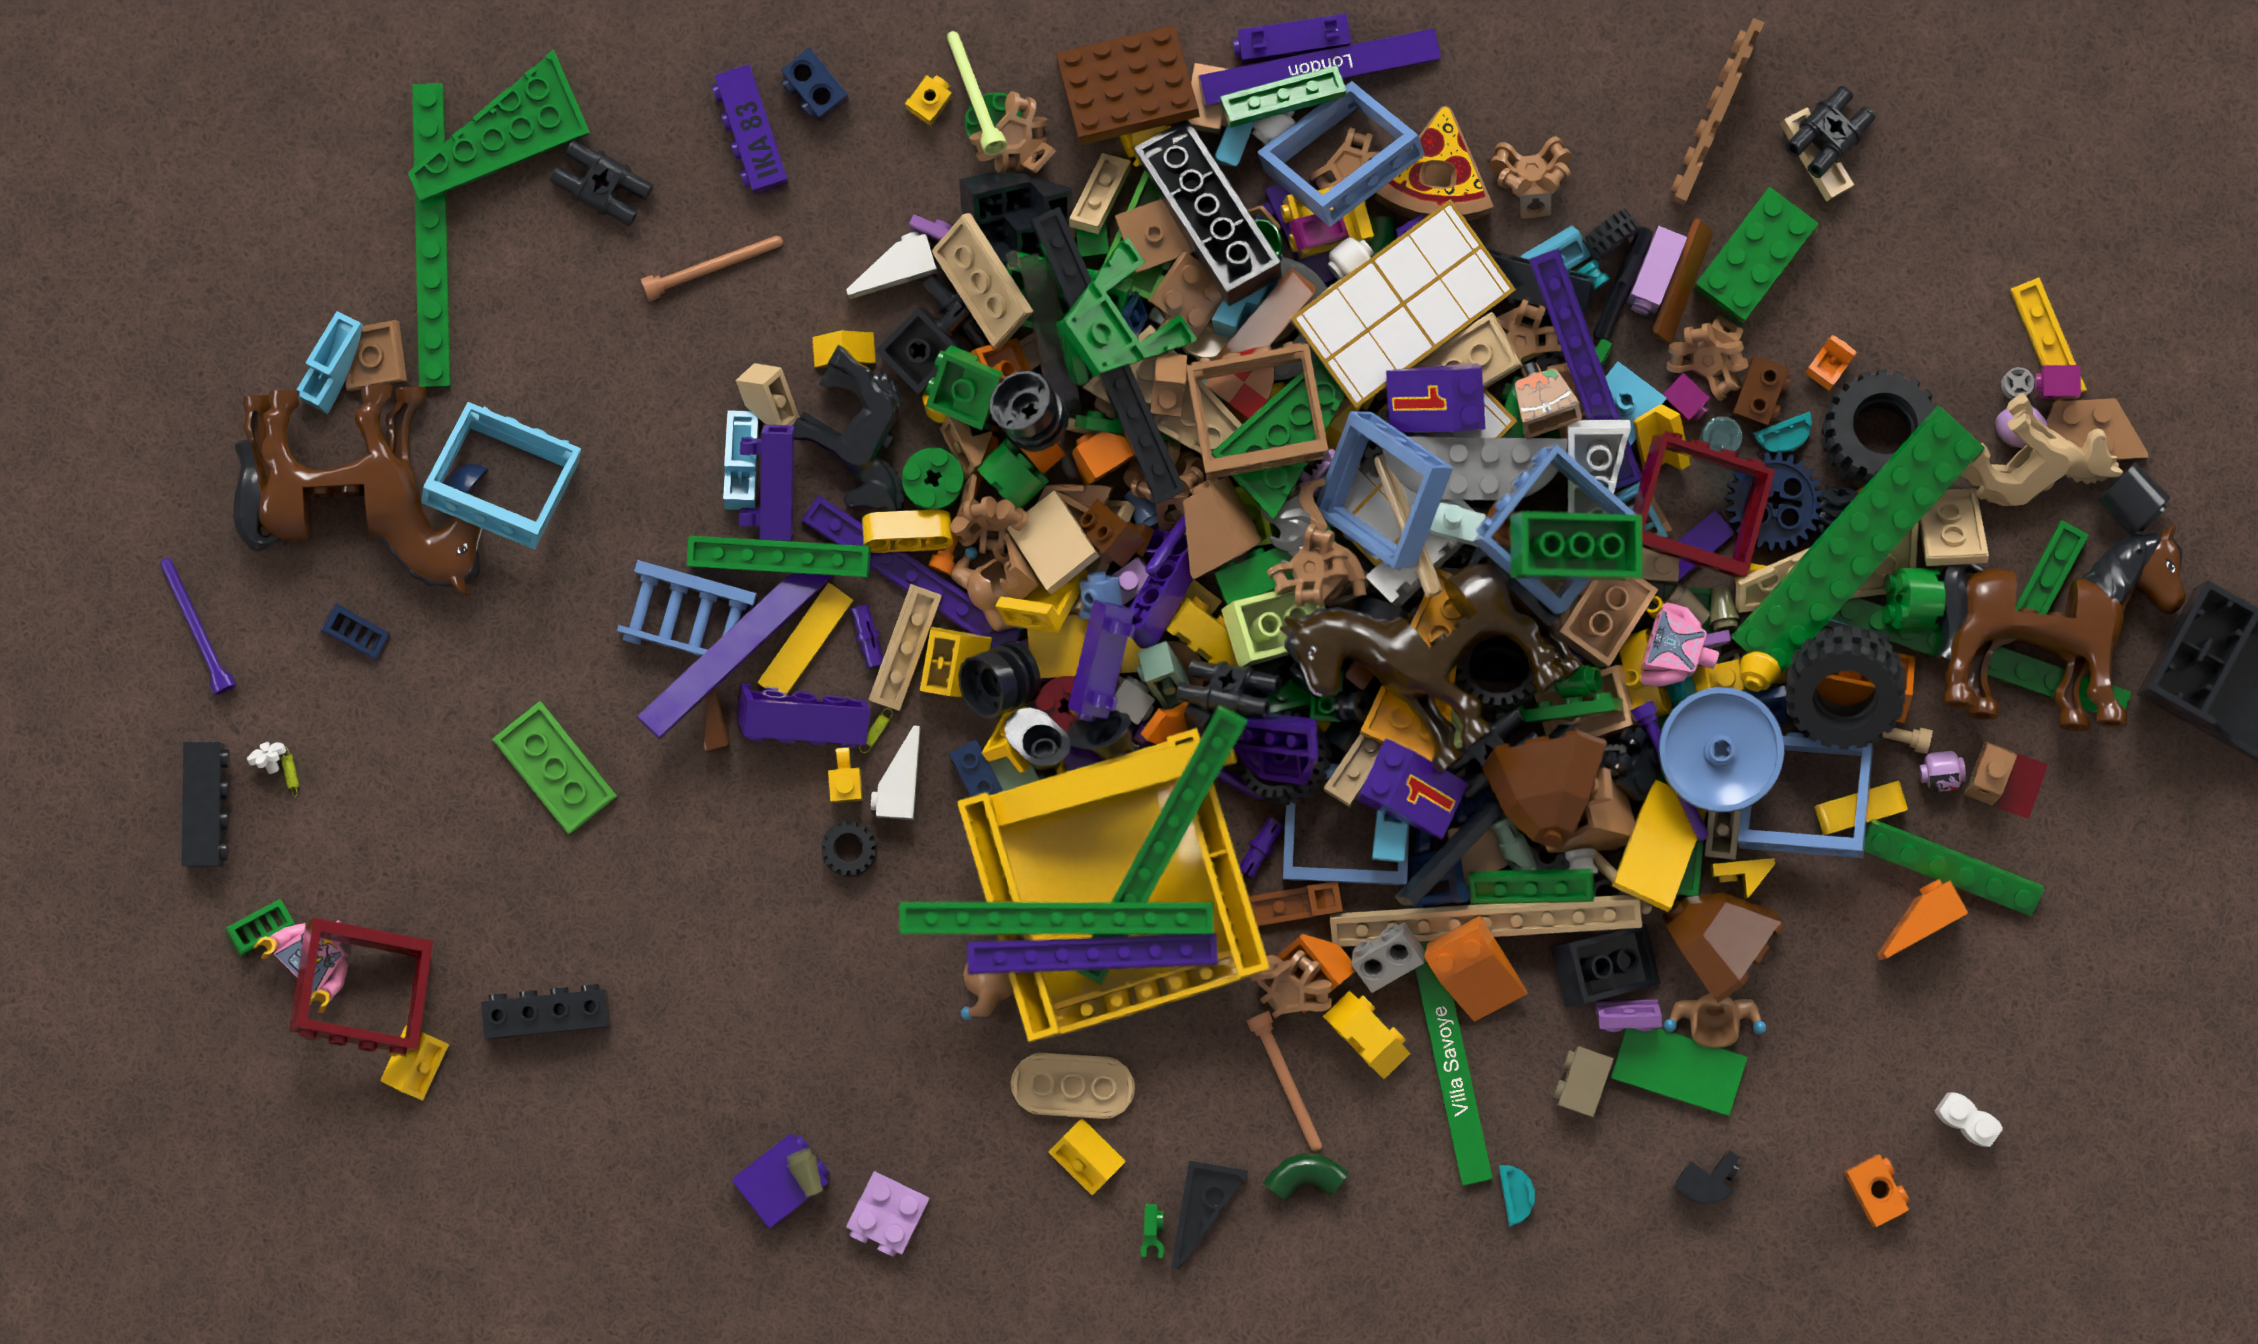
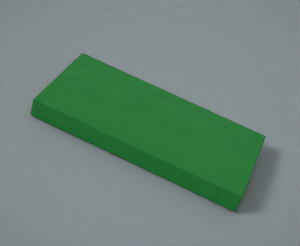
(1679, 1068)

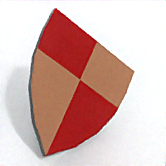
(1245, 390)

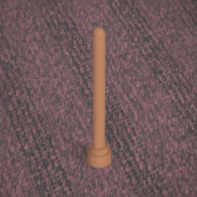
(656, 286)
(1262, 1026)

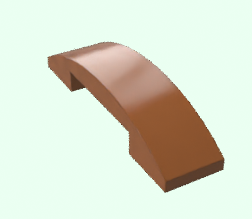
(1296, 903)

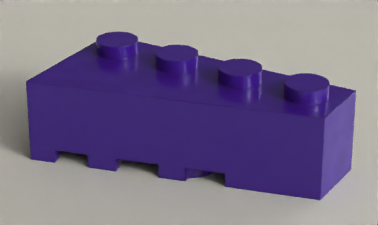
(801, 717)

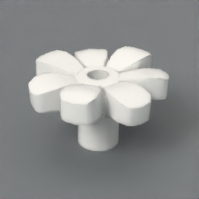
(267, 756)

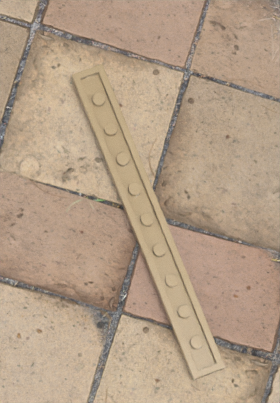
(1500, 918)

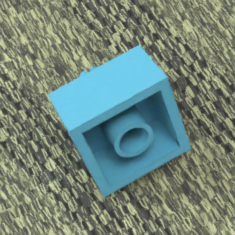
(1631, 395)

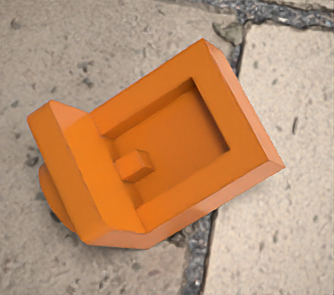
(1830, 362)

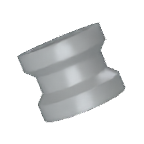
(2021, 379)
(1582, 859)

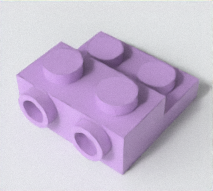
(887, 1214)

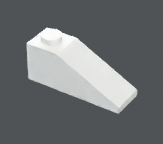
(900, 264)
(898, 785)

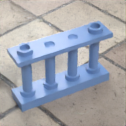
(679, 584)

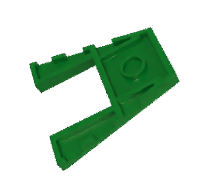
(1100, 330)

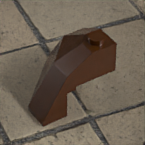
(1546, 783)
(1721, 937)

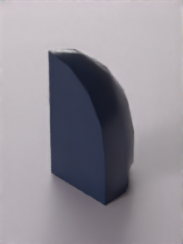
(466, 477)

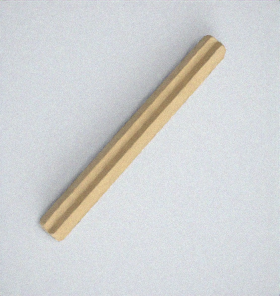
(1401, 511)

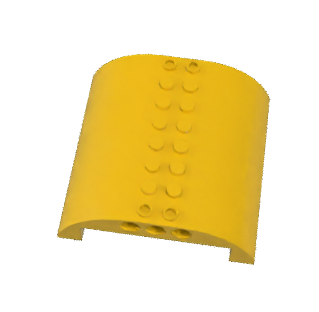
(1083, 858)

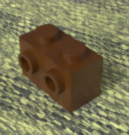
(1760, 392)
(1110, 534)

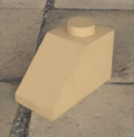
(768, 395)

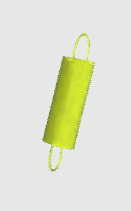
(876, 730)
(290, 771)

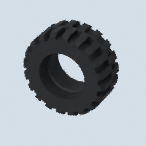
(1860, 395)
(1845, 723)

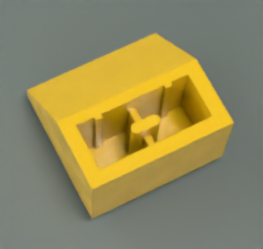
(944, 657)

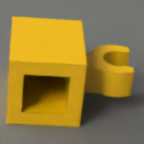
(845, 782)

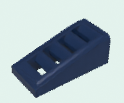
(332, 618)

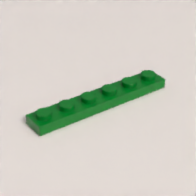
(778, 556)
(1952, 866)

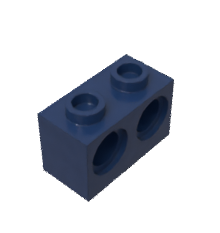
(820, 81)
(975, 770)

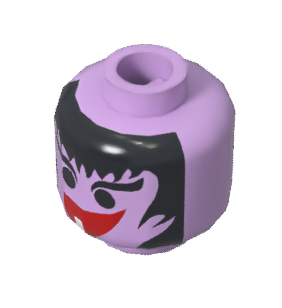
(1942, 771)

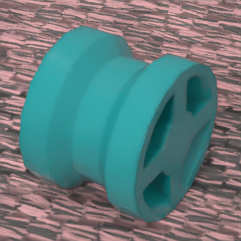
(1592, 269)

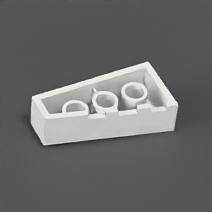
(1600, 451)
(1403, 584)

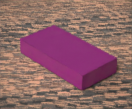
(1313, 232)

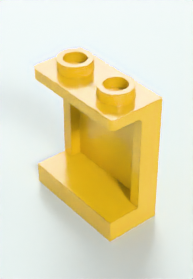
(1356, 222)
(1040, 608)

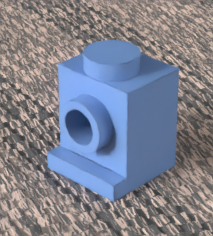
(1099, 587)

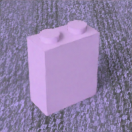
(1656, 271)

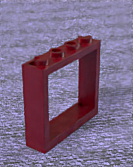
(1753, 513)
(370, 938)

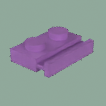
(1622, 1014)

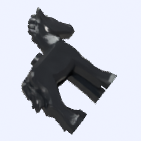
(865, 434)

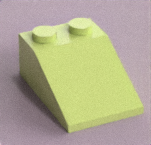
(1256, 622)

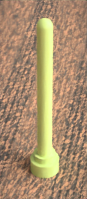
(992, 139)

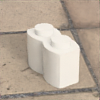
(1962, 1114)

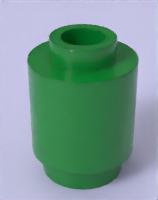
(1582, 683)

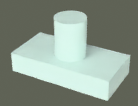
(1456, 523)

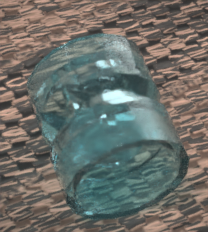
(1722, 434)

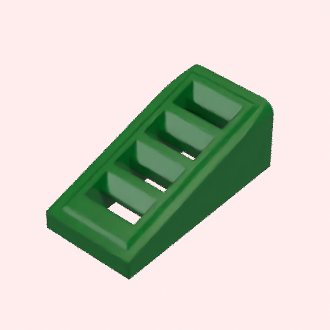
(231, 931)

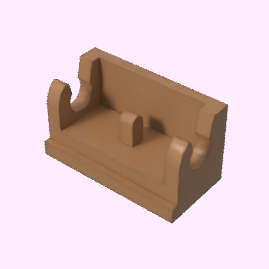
(1019, 573)

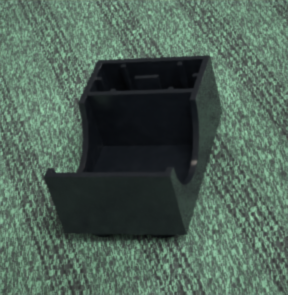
(2211, 668)

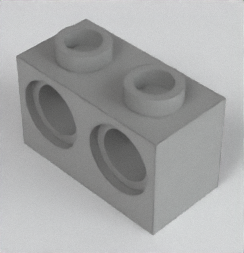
(1393, 962)

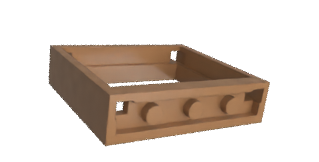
(1268, 458)

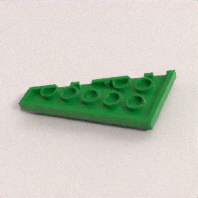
(516, 126)
(1280, 423)

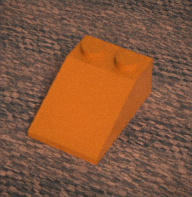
(1926, 914)
(1474, 969)

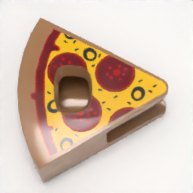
(1440, 175)

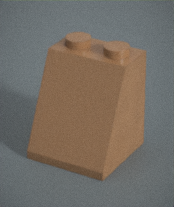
(1217, 525)
(1603, 824)

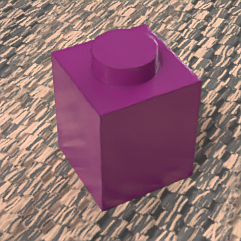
(2058, 382)
(1686, 399)

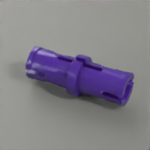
(867, 635)
(1260, 847)

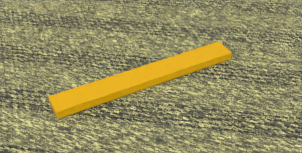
(1094, 784)

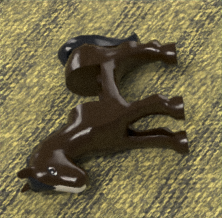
(1418, 674)

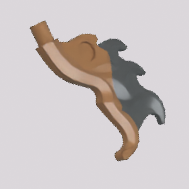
(1293, 523)

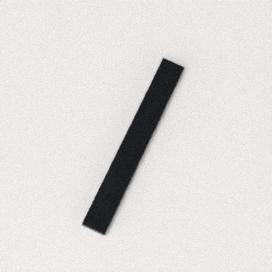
(1459, 843)

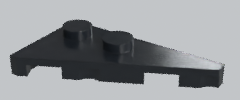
(1204, 1197)

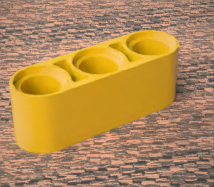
(907, 531)
(1632, 656)
(1841, 812)

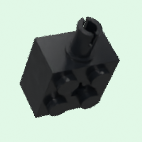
(922, 328)

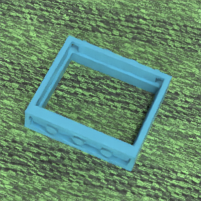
(484, 513)

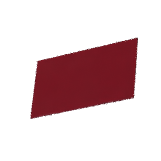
(2022, 786)

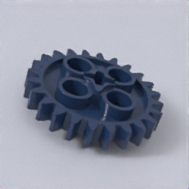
(1773, 530)

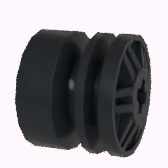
(1029, 411)
(999, 679)

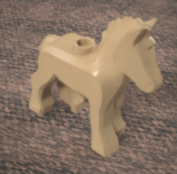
(2040, 461)

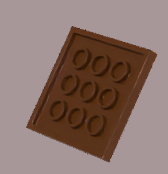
(1127, 85)

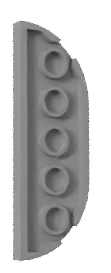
(1480, 465)

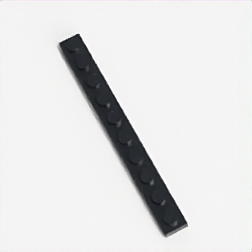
(1120, 383)

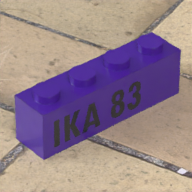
(751, 130)

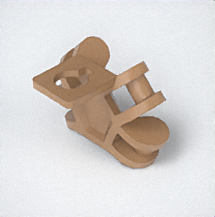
(1023, 137)
(1345, 160)
(1532, 174)
(1526, 337)
(1710, 356)
(1191, 473)
(976, 519)
(1313, 569)
(1287, 992)

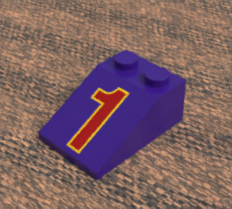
(1436, 398)
(1412, 789)

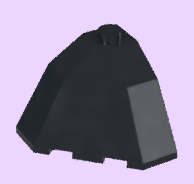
(1005, 205)

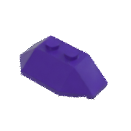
(1279, 747)

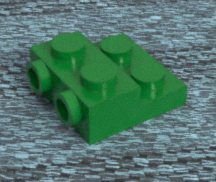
(962, 387)

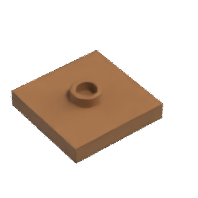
(1153, 234)
(377, 357)

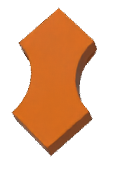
(1165, 724)

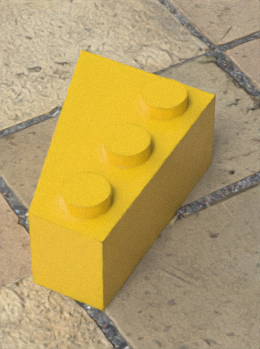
(1202, 631)

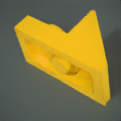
(1723, 675)
(1752, 872)

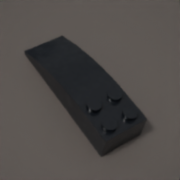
(1209, 213)

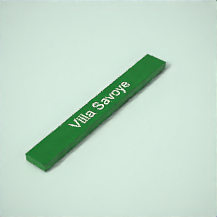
(1453, 1077)

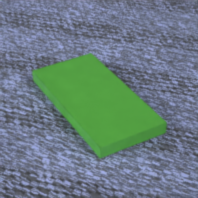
(554, 767)

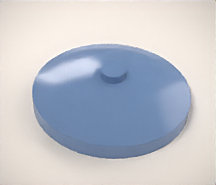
(1721, 749)

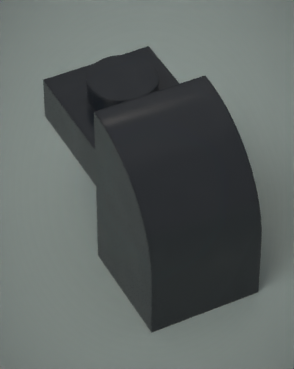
(1705, 1187)

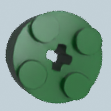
(935, 462)
(1012, 474)
(1914, 598)

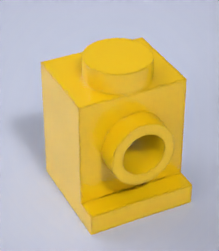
(929, 110)

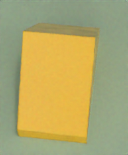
(859, 345)

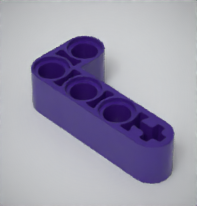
(1161, 592)

